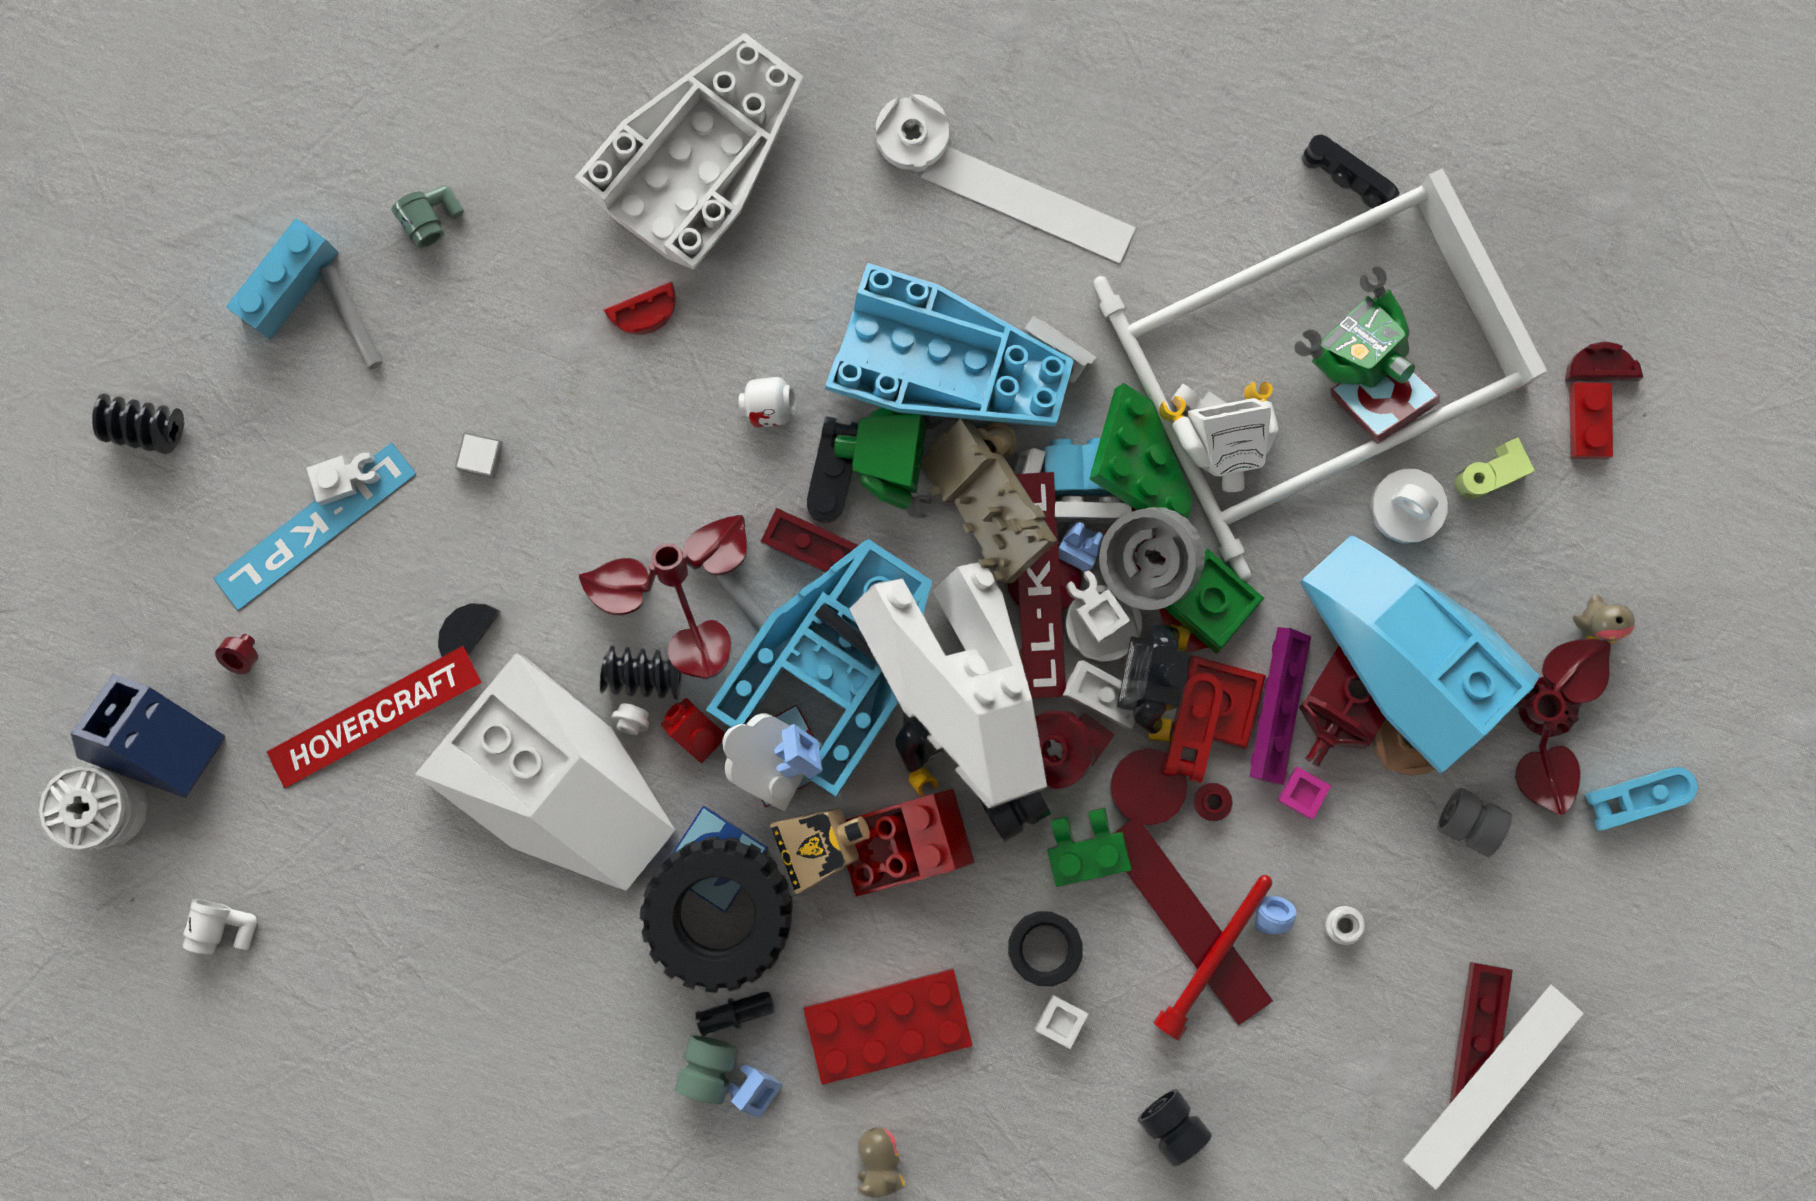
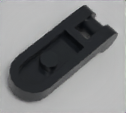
(1349, 171)
(830, 474)

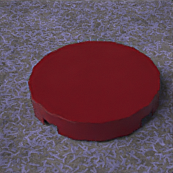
(1143, 789)

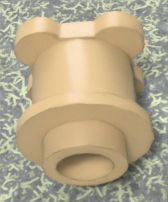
(999, 438)

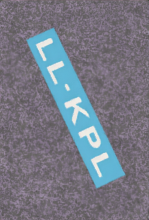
(310, 531)

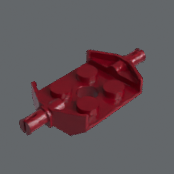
(1335, 714)

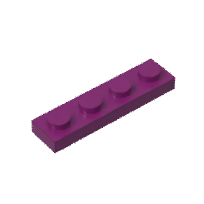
(1280, 706)

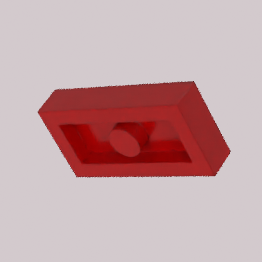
(1591, 420)

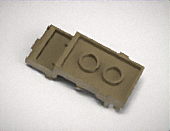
(989, 500)

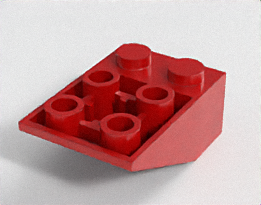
(910, 843)

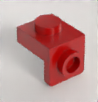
(692, 730)

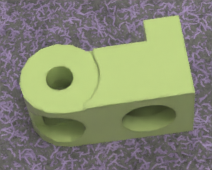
(1484, 478)

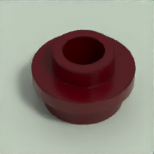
(1202, 807)

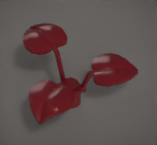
(620, 585)
(1582, 675)

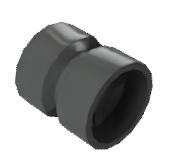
(1480, 825)

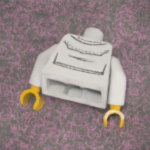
(1227, 436)

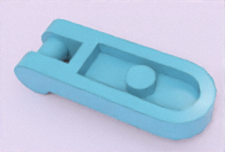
(1643, 796)

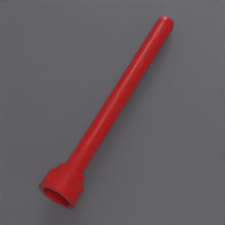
(1174, 1018)

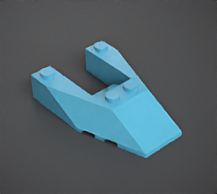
(825, 661)

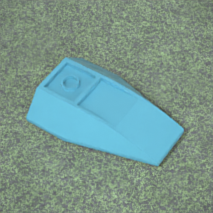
(944, 357)
(1417, 651)

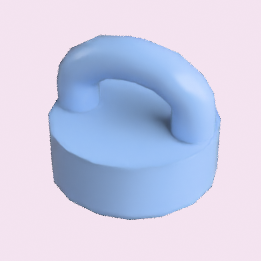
(1275, 915)

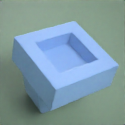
(1080, 546)
(799, 752)
(756, 1091)

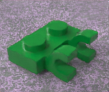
(1088, 858)

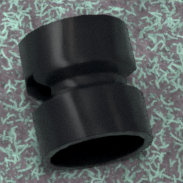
(1010, 816)
(1180, 1134)

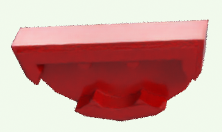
(645, 311)

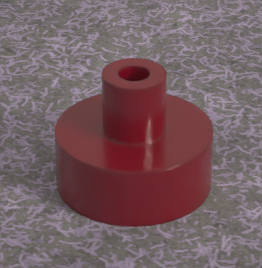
(237, 654)

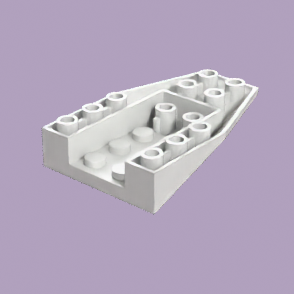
(550, 779)

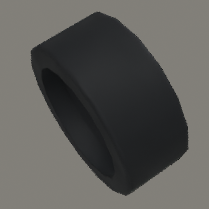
(1073, 958)

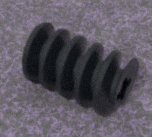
(137, 425)
(639, 672)

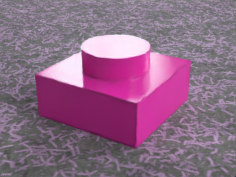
(1303, 793)

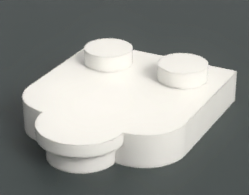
(753, 761)

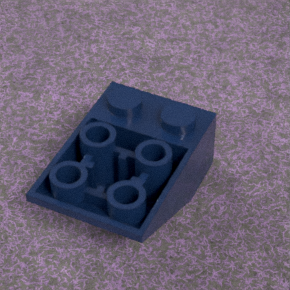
(145, 737)

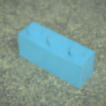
(282, 279)

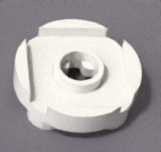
(908, 112)
(1111, 647)

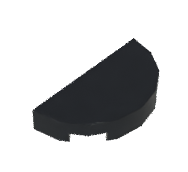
(466, 627)

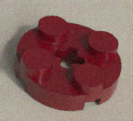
(1077, 747)

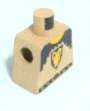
(818, 845)

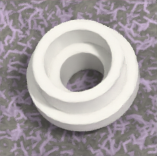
(631, 719)
(1356, 929)

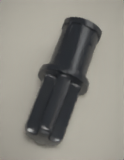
(734, 1013)

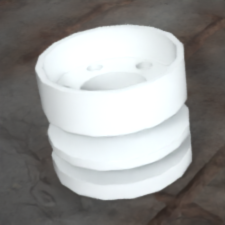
(114, 814)

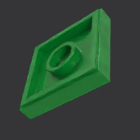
(1216, 604)

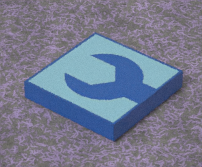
(716, 890)

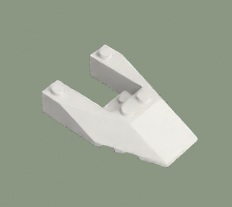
(967, 700)

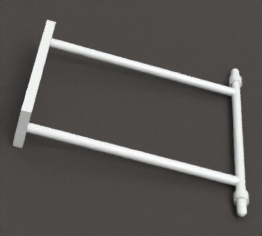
(1476, 279)

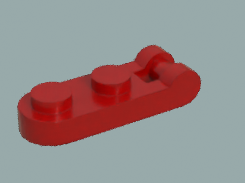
(1194, 726)

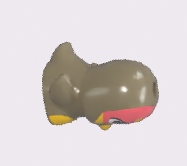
(1605, 621)
(880, 1157)

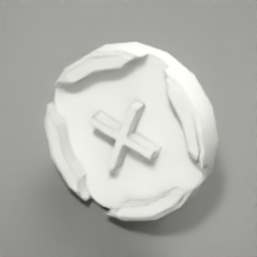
(1409, 506)

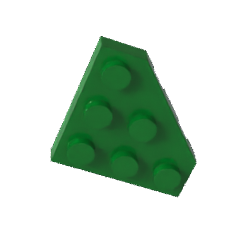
(1137, 458)

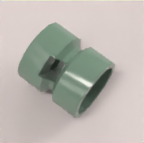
(707, 1065)

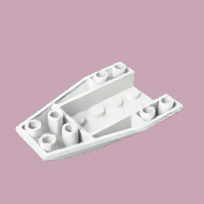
(694, 151)

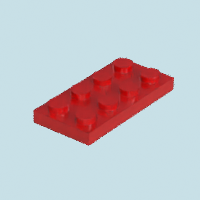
(887, 1026)

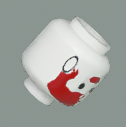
(768, 402)

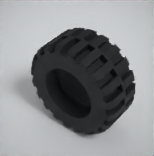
(705, 965)

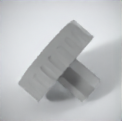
(1176, 542)

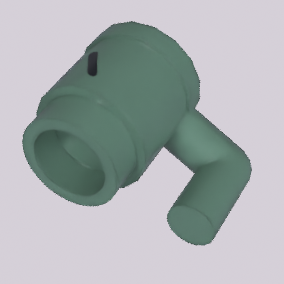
(419, 218)

